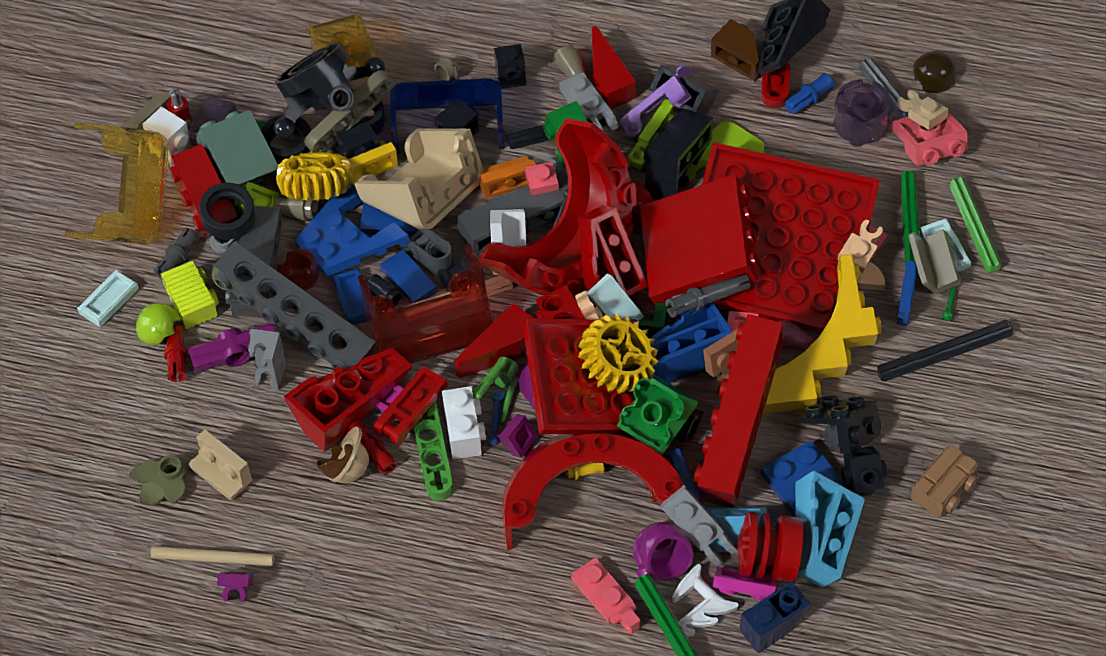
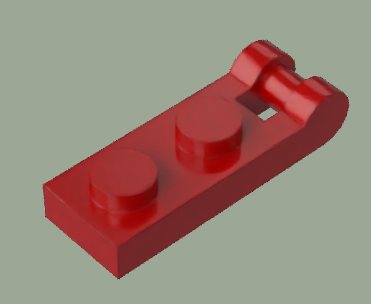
(410, 405)

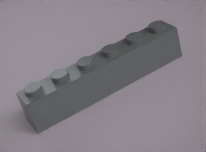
(539, 212)

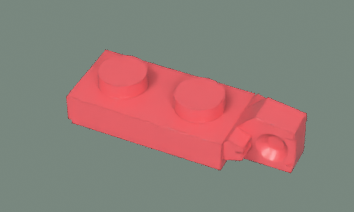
(606, 595)

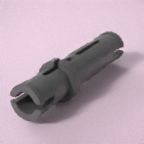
(697, 298)

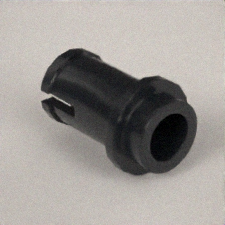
(381, 287)

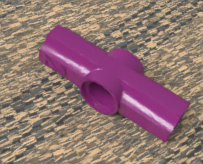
(227, 349)

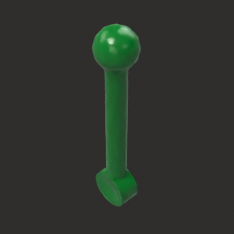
(948, 315)

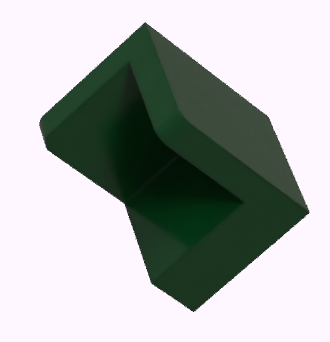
(655, 322)

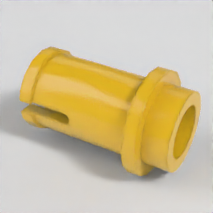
(585, 469)

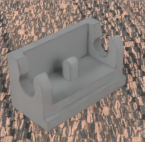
(269, 356)

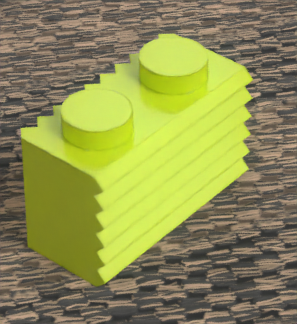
(189, 294)

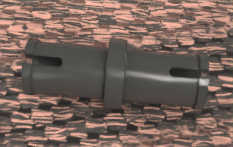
(177, 252)

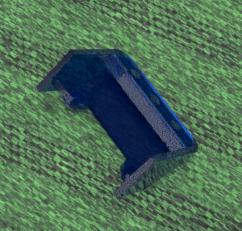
(443, 93)

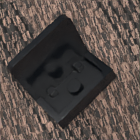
(855, 420)

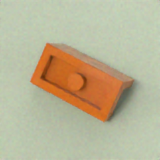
(504, 177)

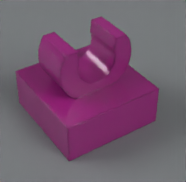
(518, 435)
(236, 581)

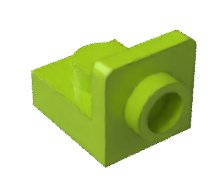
(260, 195)

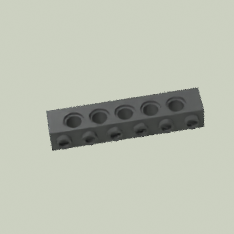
(287, 295)

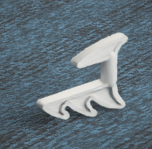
(711, 606)

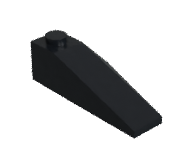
(788, 29)

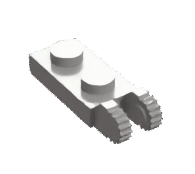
(589, 100)
(697, 523)

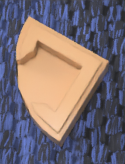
(871, 278)

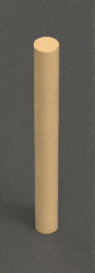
(212, 556)

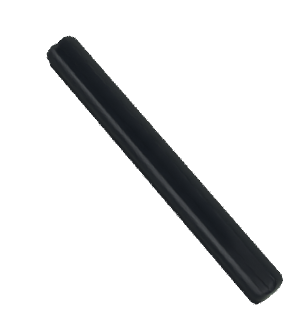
(944, 350)

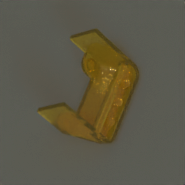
(141, 185)

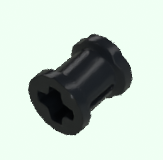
(445, 275)

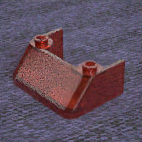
(435, 324)

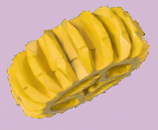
(314, 176)
(609, 356)

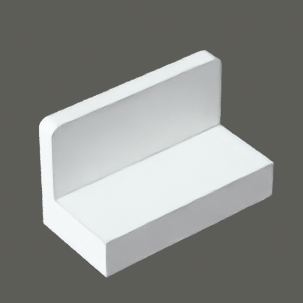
(508, 227)

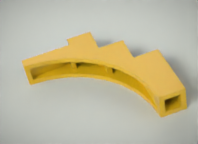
(829, 356)

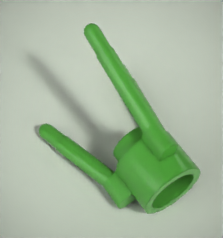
(500, 375)

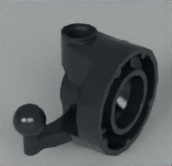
(317, 82)

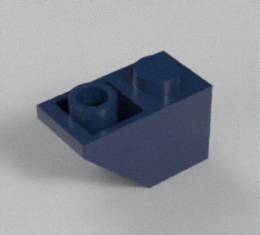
(773, 617)

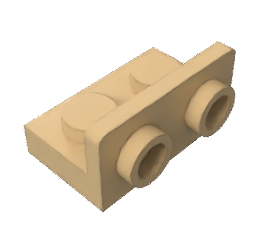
(220, 466)

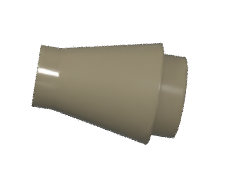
(569, 61)
(297, 209)

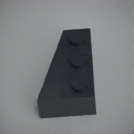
(674, 152)

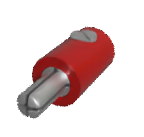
(179, 106)

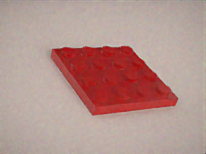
(561, 389)

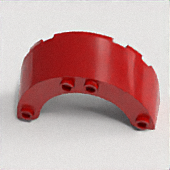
(595, 179)
(571, 450)

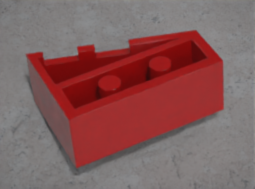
(194, 176)
(608, 250)

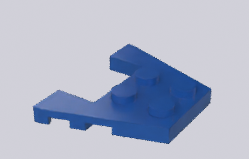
(340, 243)

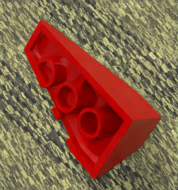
(335, 401)

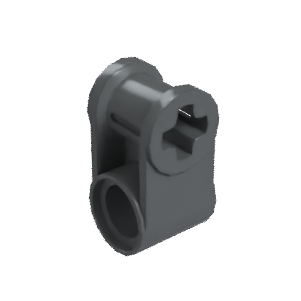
(429, 250)

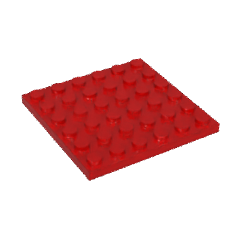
(799, 228)

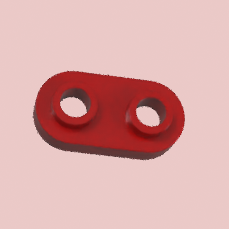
(776, 86)

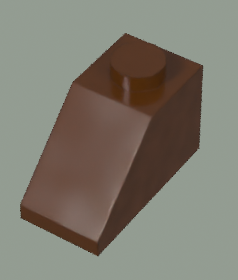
(736, 48)

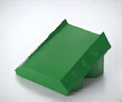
(656, 412)

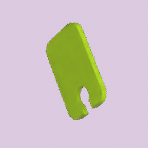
(727, 134)

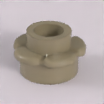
(447, 68)

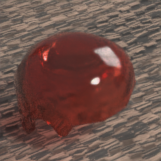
(300, 268)

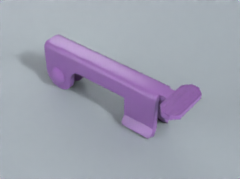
(672, 89)

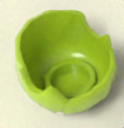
(156, 323)

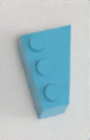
(829, 524)

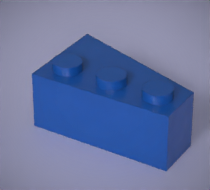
(683, 343)

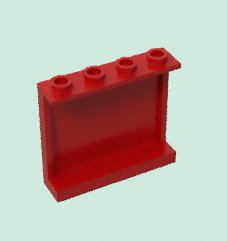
(698, 238)

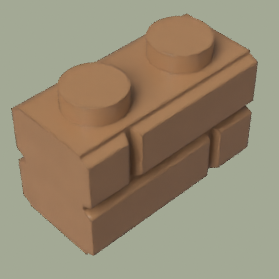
(945, 481)

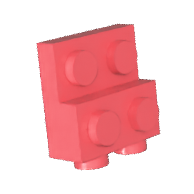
(929, 146)

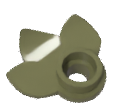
(157, 482)

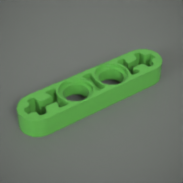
(433, 447)

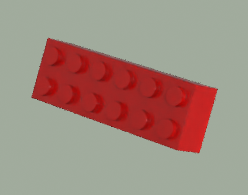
(740, 411)

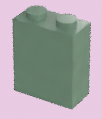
(238, 149)

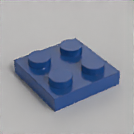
(791, 467)

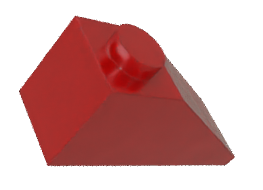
(609, 73)
(499, 340)

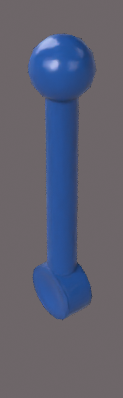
(498, 398)

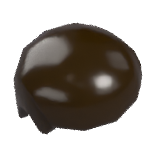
(935, 72)

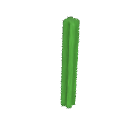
(975, 225)

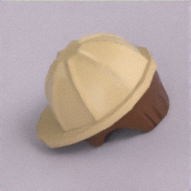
(347, 460)

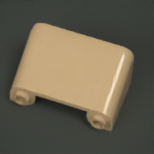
(436, 178)

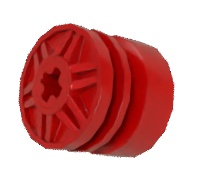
(775, 546)

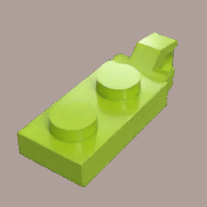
(657, 123)

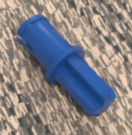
(809, 93)

